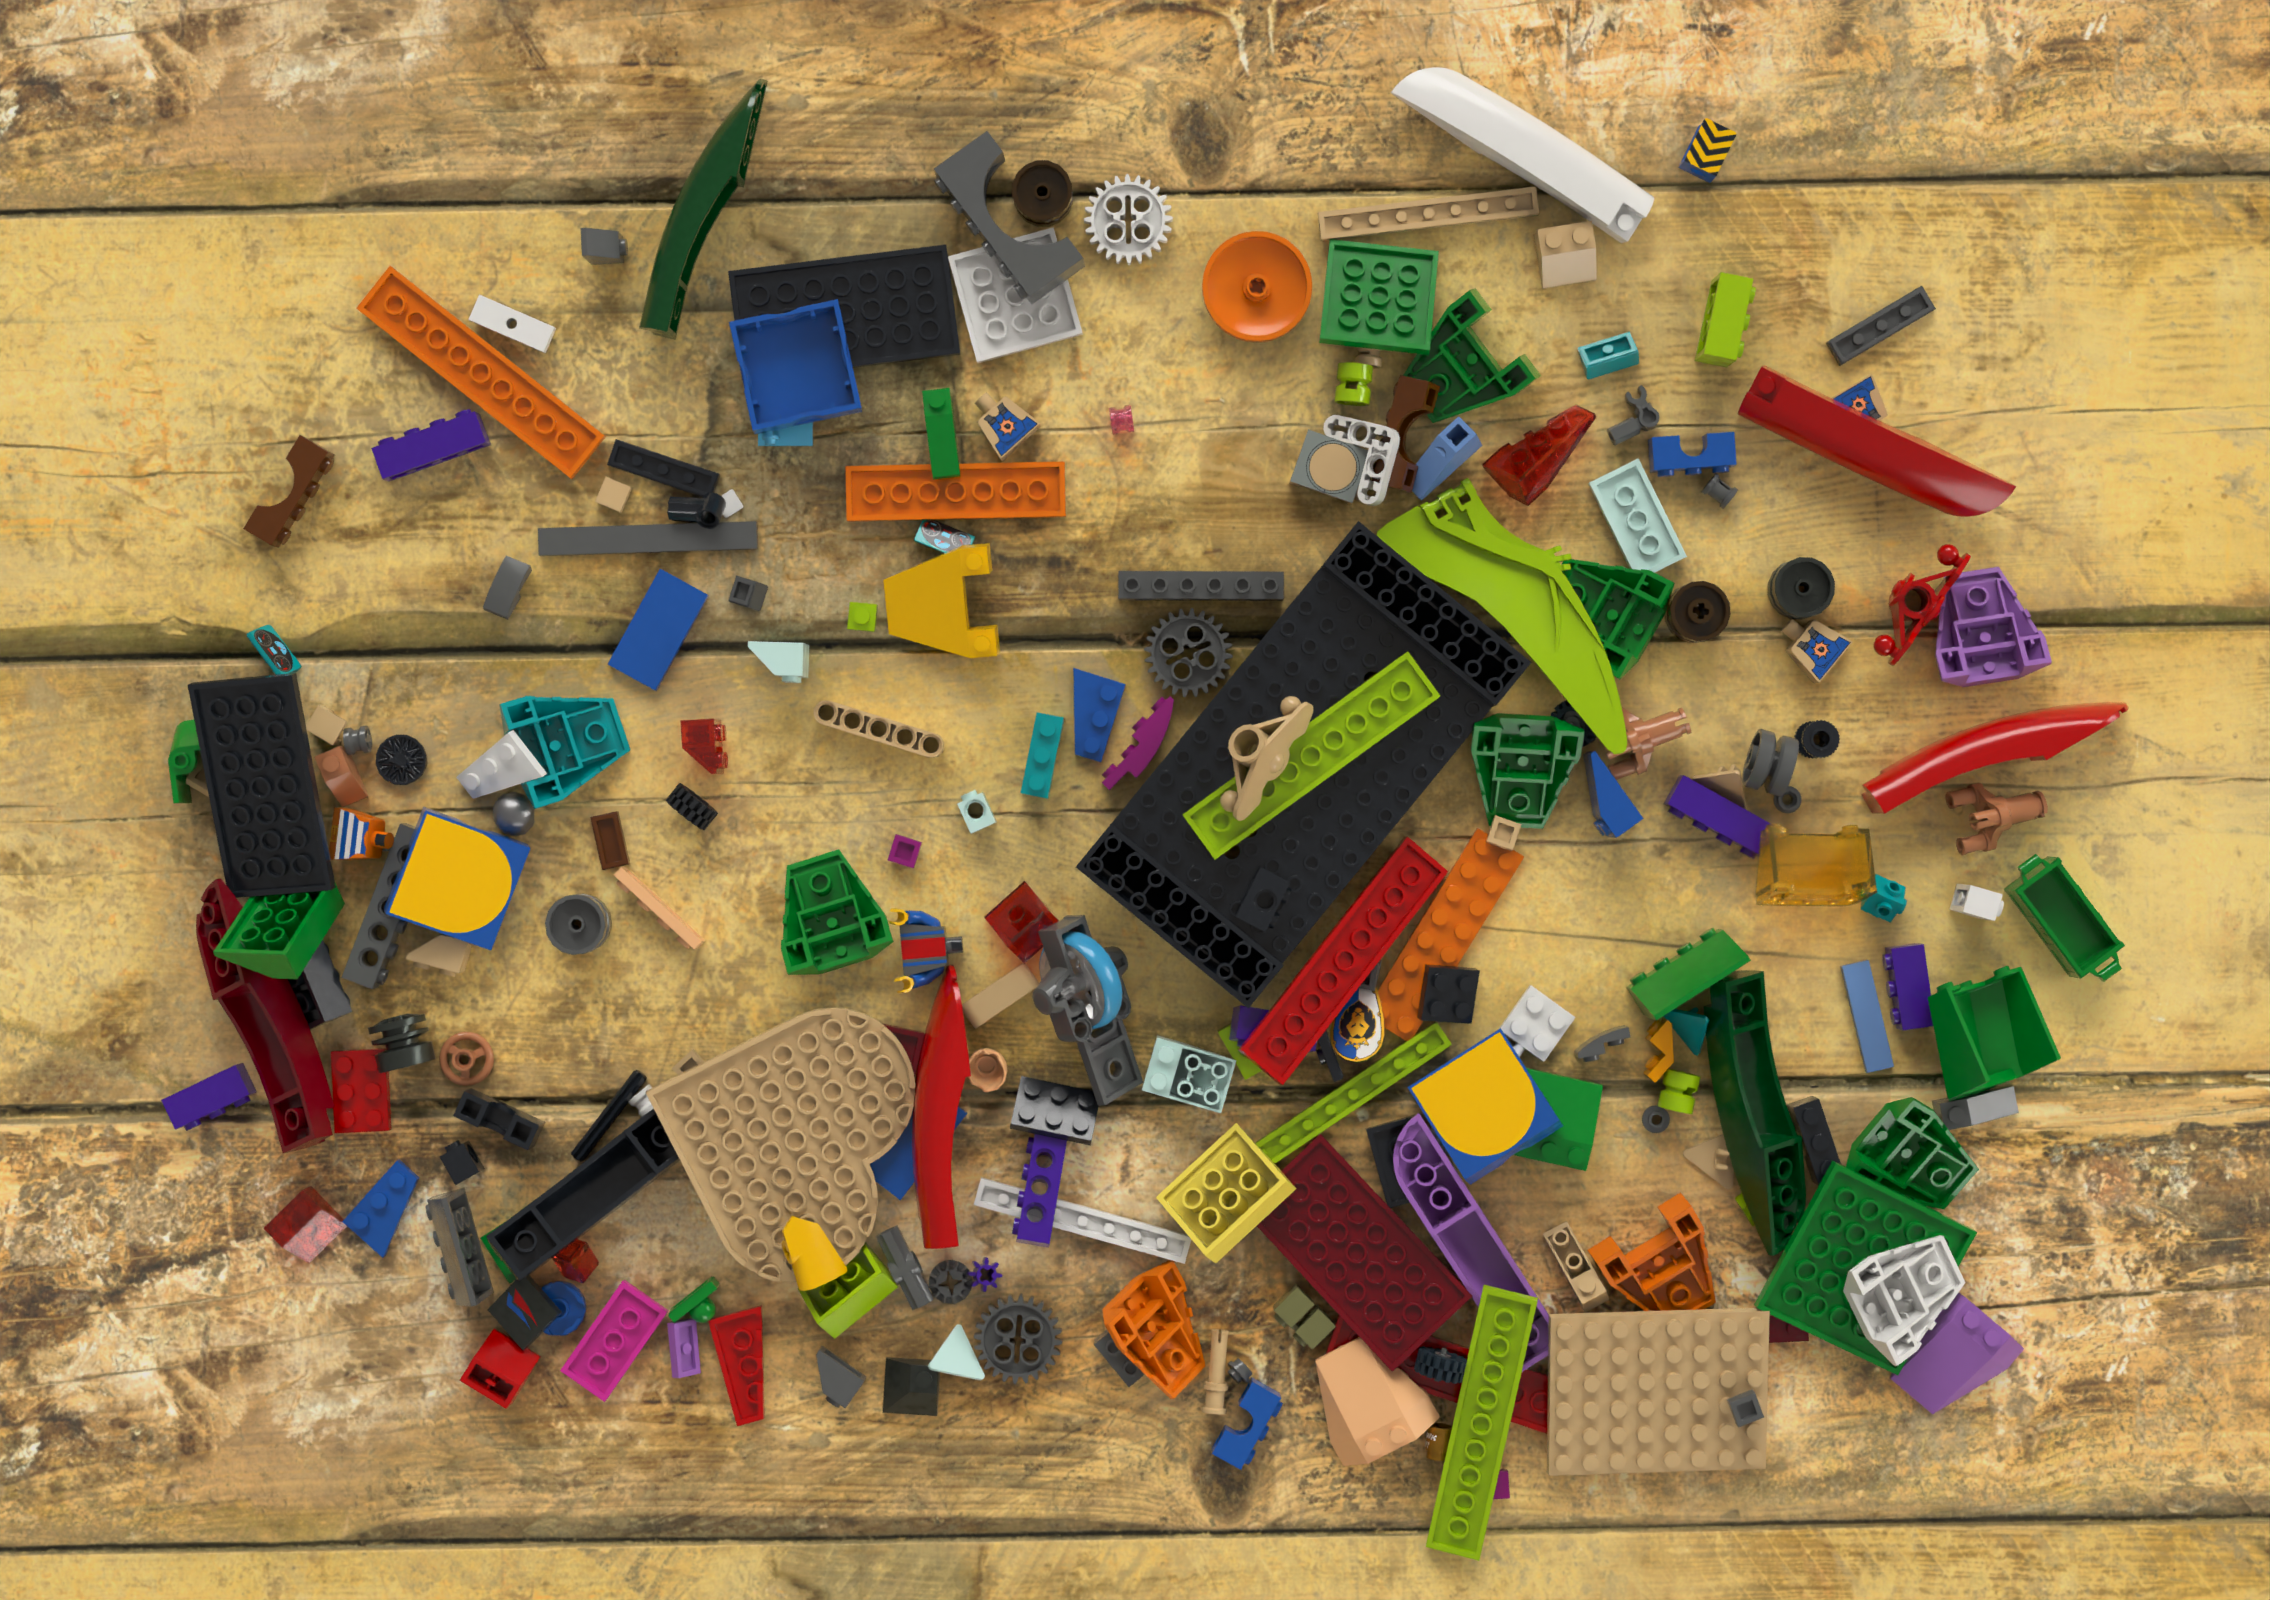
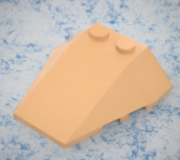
(1369, 1405)

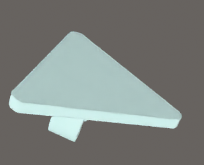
(957, 1357)

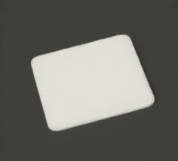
(733, 503)

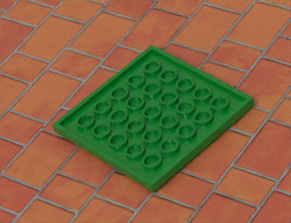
(1838, 1230)

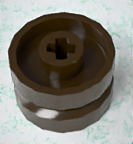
(1046, 177)
(1713, 609)

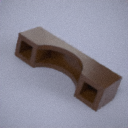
(1411, 400)
(308, 464)

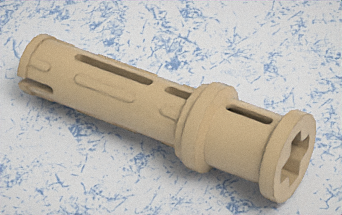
(1215, 1386)

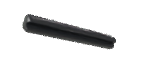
(608, 1115)

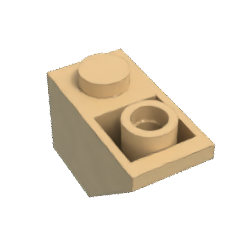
(444, 953)

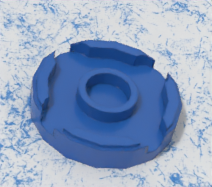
(570, 1302)

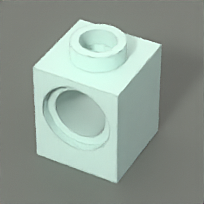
(985, 820)

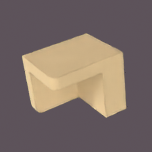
(326, 725)

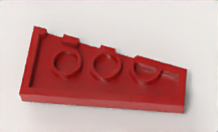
(740, 1355)

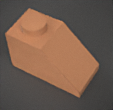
(341, 776)

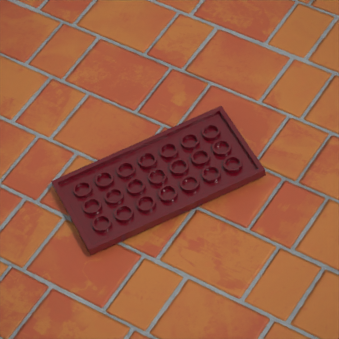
(1361, 1255)

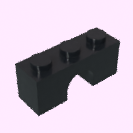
(488, 1112)
(1816, 1136)

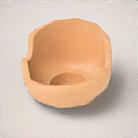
(987, 1069)

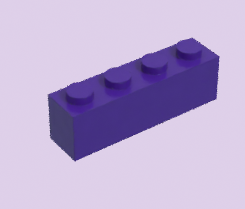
(430, 446)
(1717, 814)

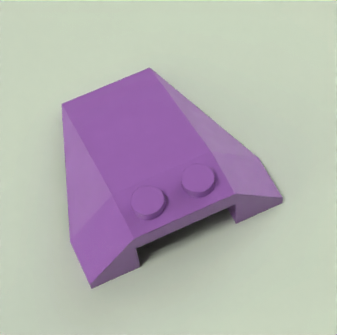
(1986, 632)
(1956, 1356)

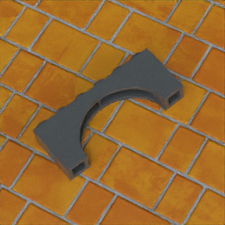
(1032, 267)

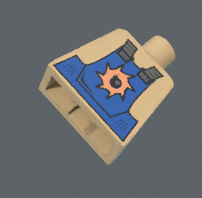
(1864, 398)
(1005, 424)
(1814, 647)

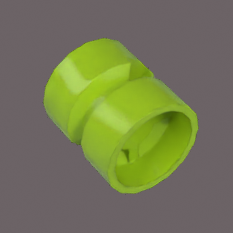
(1353, 374)
(1679, 1091)

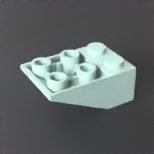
(1188, 1074)

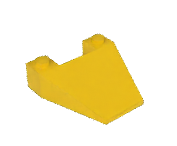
(931, 603)

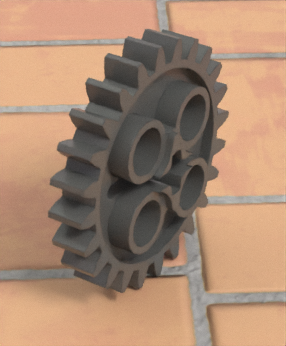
(1177, 630)
(1042, 1340)

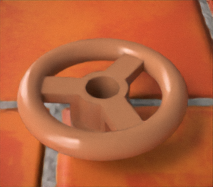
(449, 1047)

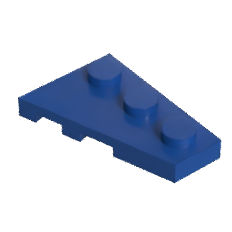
(1094, 712)
(380, 1211)

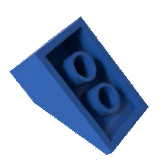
(1608, 800)

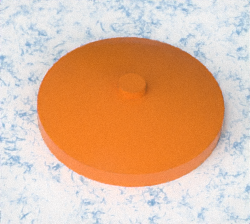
(1257, 286)

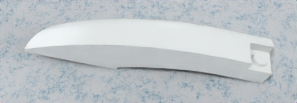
(1527, 148)

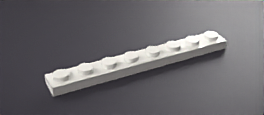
(1090, 1222)

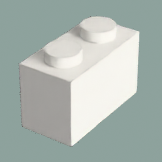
(1977, 902)

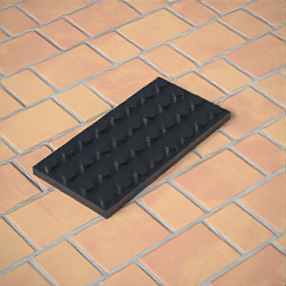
(890, 301)
(262, 785)

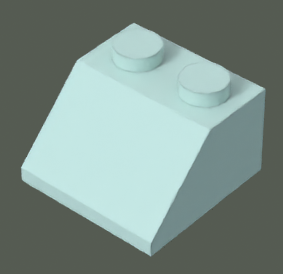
(783, 659)

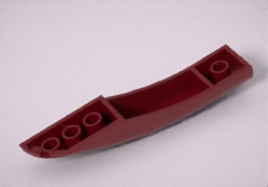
(271, 1029)

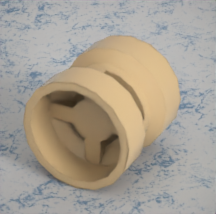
(1369, 357)

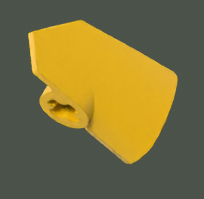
(810, 1254)

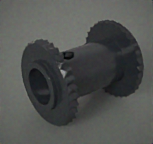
(1828, 739)

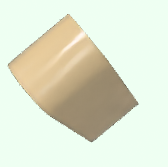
(999, 995)

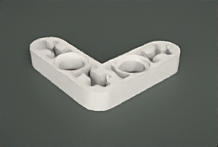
(1376, 450)

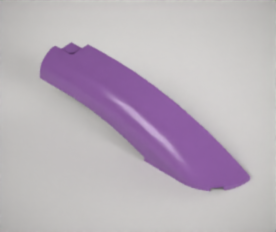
(1461, 1225)

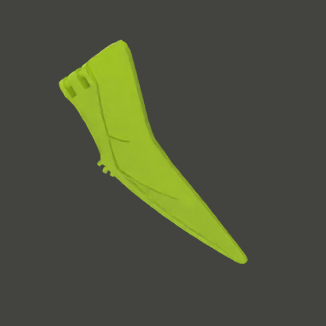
(1522, 592)

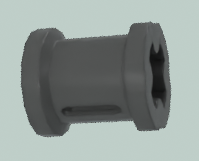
(1719, 491)

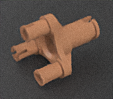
(1643, 737)
(1993, 814)

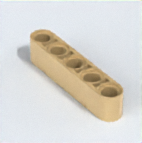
(867, 721)

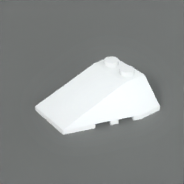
(1902, 1294)

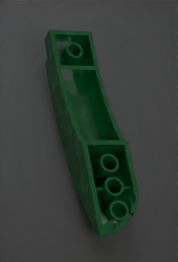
(696, 209)
(1753, 1107)

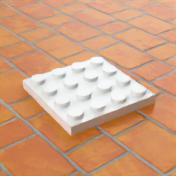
(996, 314)

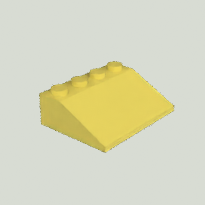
(1225, 1193)

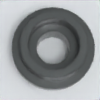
(1795, 801)
(1647, 1119)
(1239, 1371)

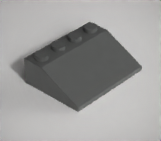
(460, 1248)

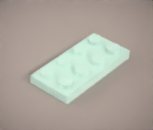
(1637, 518)

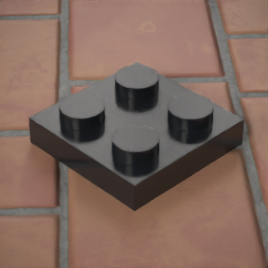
(1448, 994)

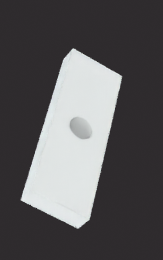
(498, 317)

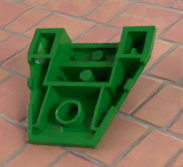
(1622, 606)
(1524, 764)
(829, 917)
(1912, 1154)

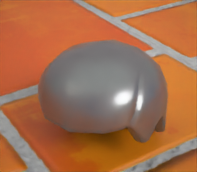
(513, 814)

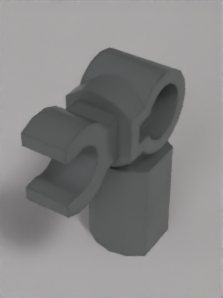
(1646, 419)

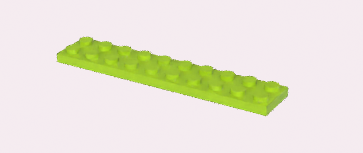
(1321, 751)
(1481, 1422)

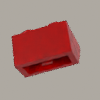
(500, 1368)

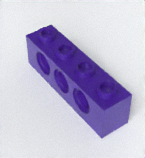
(1040, 1232)

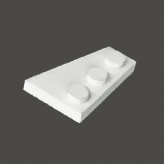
(501, 767)

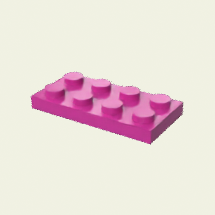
(614, 1340)

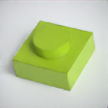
(862, 616)

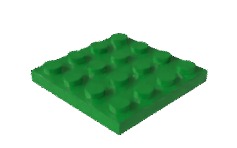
(1379, 297)

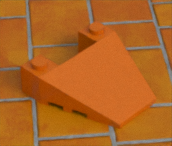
(1665, 1270)

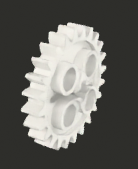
(1152, 219)

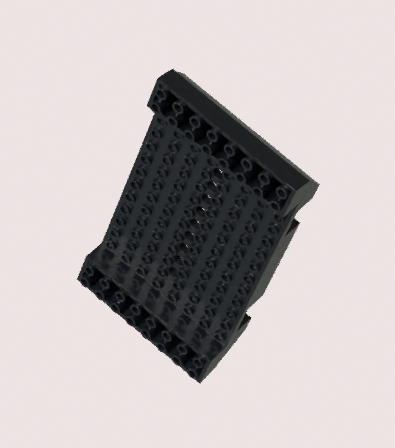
(1346, 622)

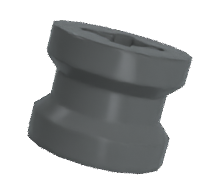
(357, 740)

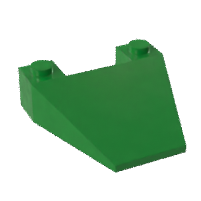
(1463, 364)

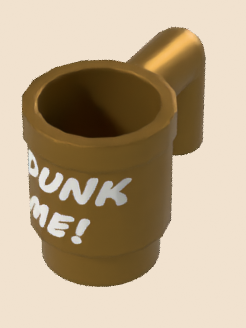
(1437, 1441)

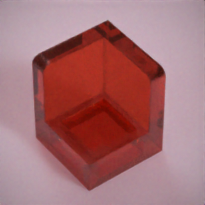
(576, 1261)

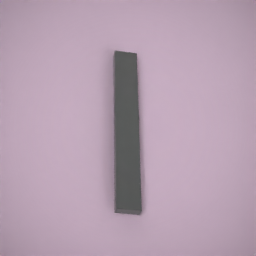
(647, 538)

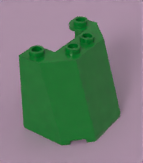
(1989, 1032)

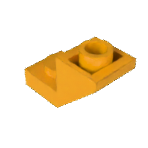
(1661, 1038)

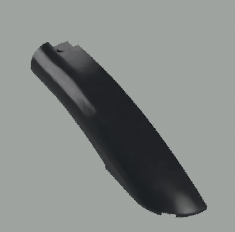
(584, 1197)

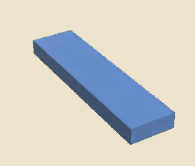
(1867, 1016)

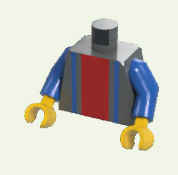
(923, 948)

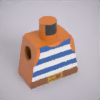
(357, 835)

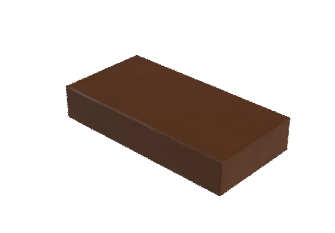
(610, 840)

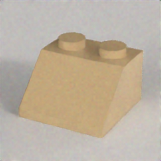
(1566, 254)

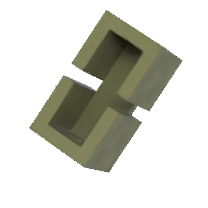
(1312, 1327)

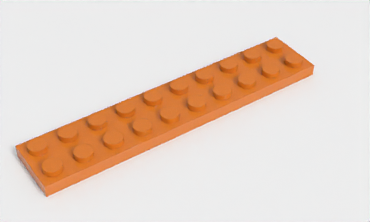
(481, 372)

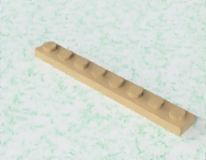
(1428, 213)

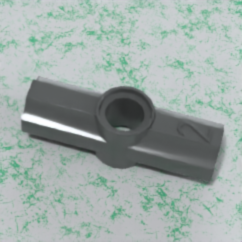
(905, 1267)

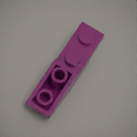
(1150, 736)

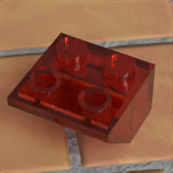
(703, 742)

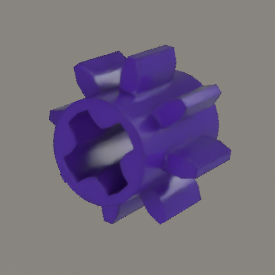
(992, 1274)

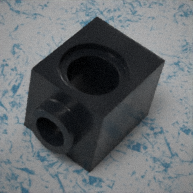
(461, 1161)

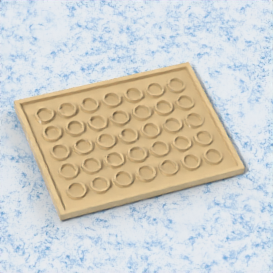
(1655, 1391)

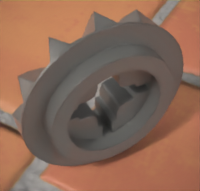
(957, 1271)

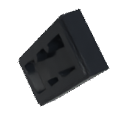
(1327, 1055)

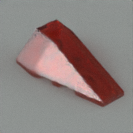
(1534, 462)

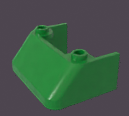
(183, 760)

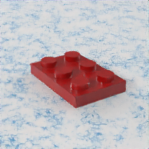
(359, 1092)

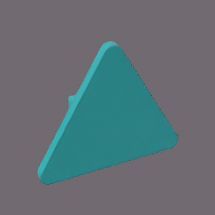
(1690, 1027)

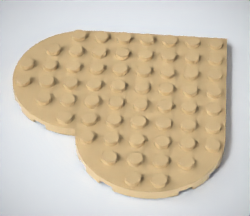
(791, 1131)

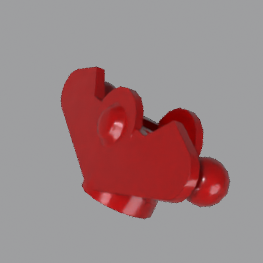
(1930, 604)

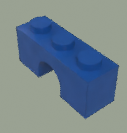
(1667, 455)
(1237, 1445)

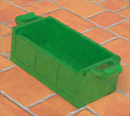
(2064, 918)

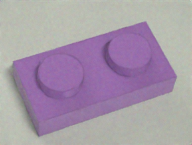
(684, 1348)

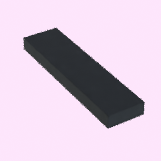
(662, 469)

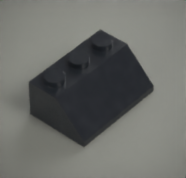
(320, 990)

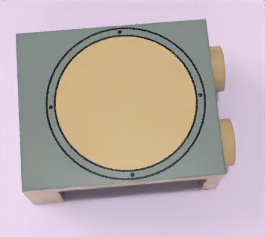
(1329, 467)

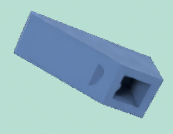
(1444, 456)

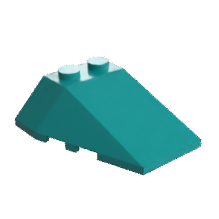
(567, 738)

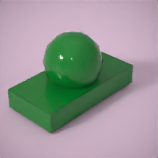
(697, 1303)

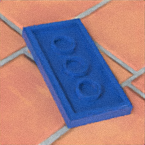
(658, 629)
(895, 1167)

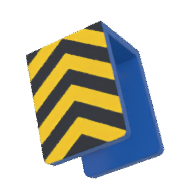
(1707, 150)

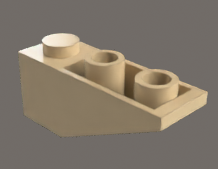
(1576, 1267)

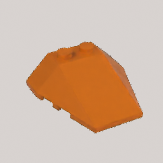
(1155, 1328)

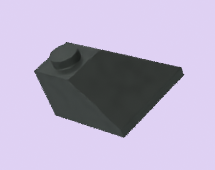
(910, 1387)

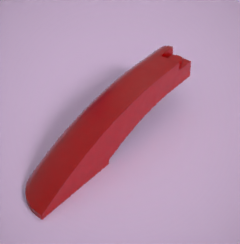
(1871, 447)
(2023, 735)
(937, 1095)

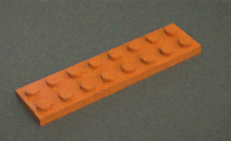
(978, 492)
(1446, 928)

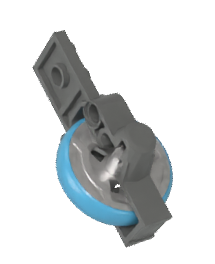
(1076, 1012)

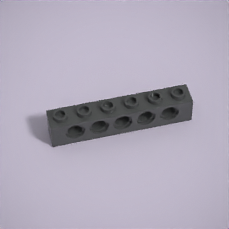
(1200, 585)
(357, 966)

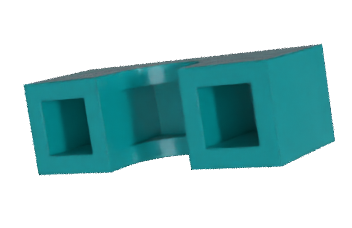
(1042, 755)

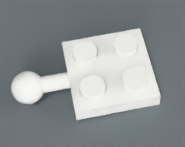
(1536, 1024)

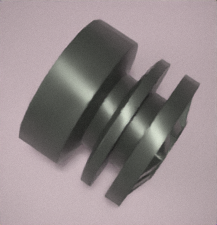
(401, 1042)

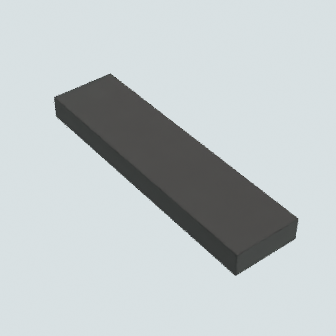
(1880, 325)

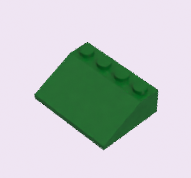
(280, 932)
(1686, 973)
(1577, 1107)

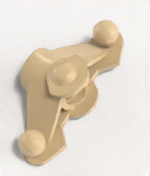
(1262, 754)

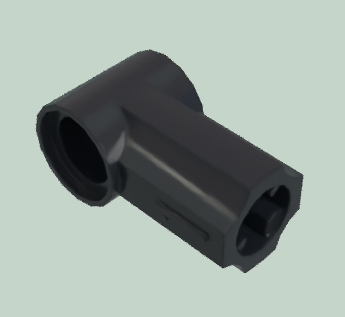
(704, 511)

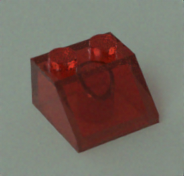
(1020, 919)
(306, 1225)

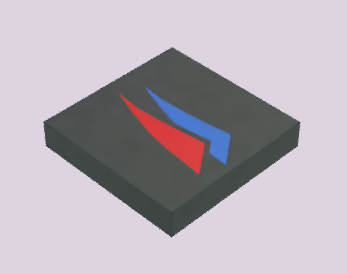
(524, 1311)

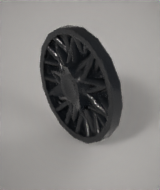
(401, 759)

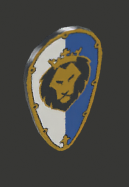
(1359, 1027)

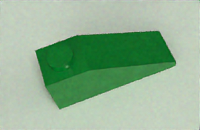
(941, 433)

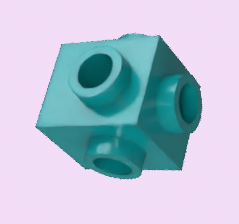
(1887, 901)

